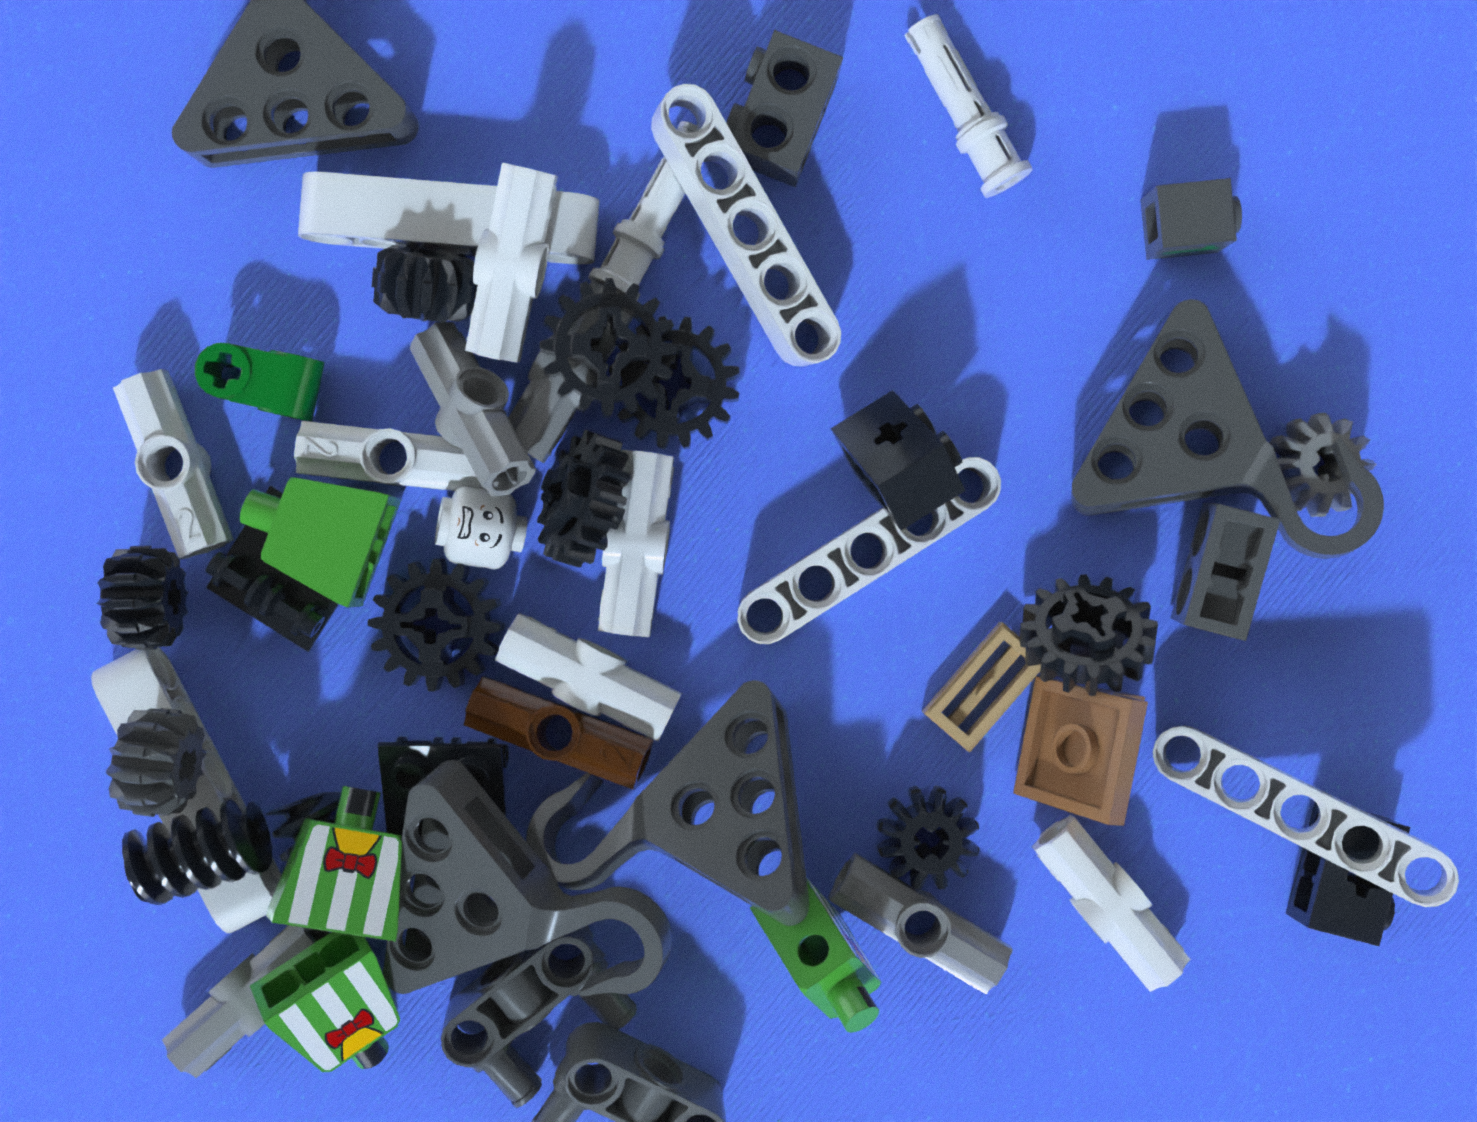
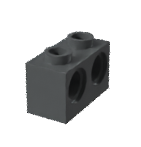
(793, 112)
(1225, 570)

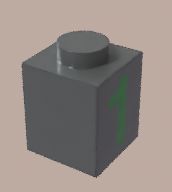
(1190, 218)

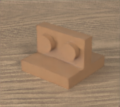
(1081, 750)

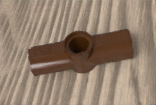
(523, 720)

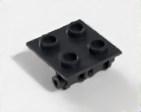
(266, 591)
(409, 762)

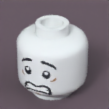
(479, 528)

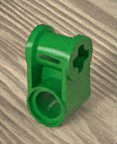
(268, 380)

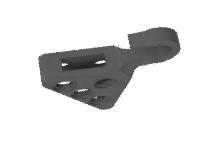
(324, 82)
(1211, 400)
(732, 840)
(483, 856)

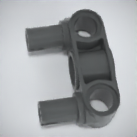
(516, 997)
(628, 1083)

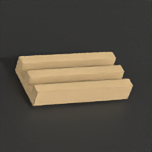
(966, 672)

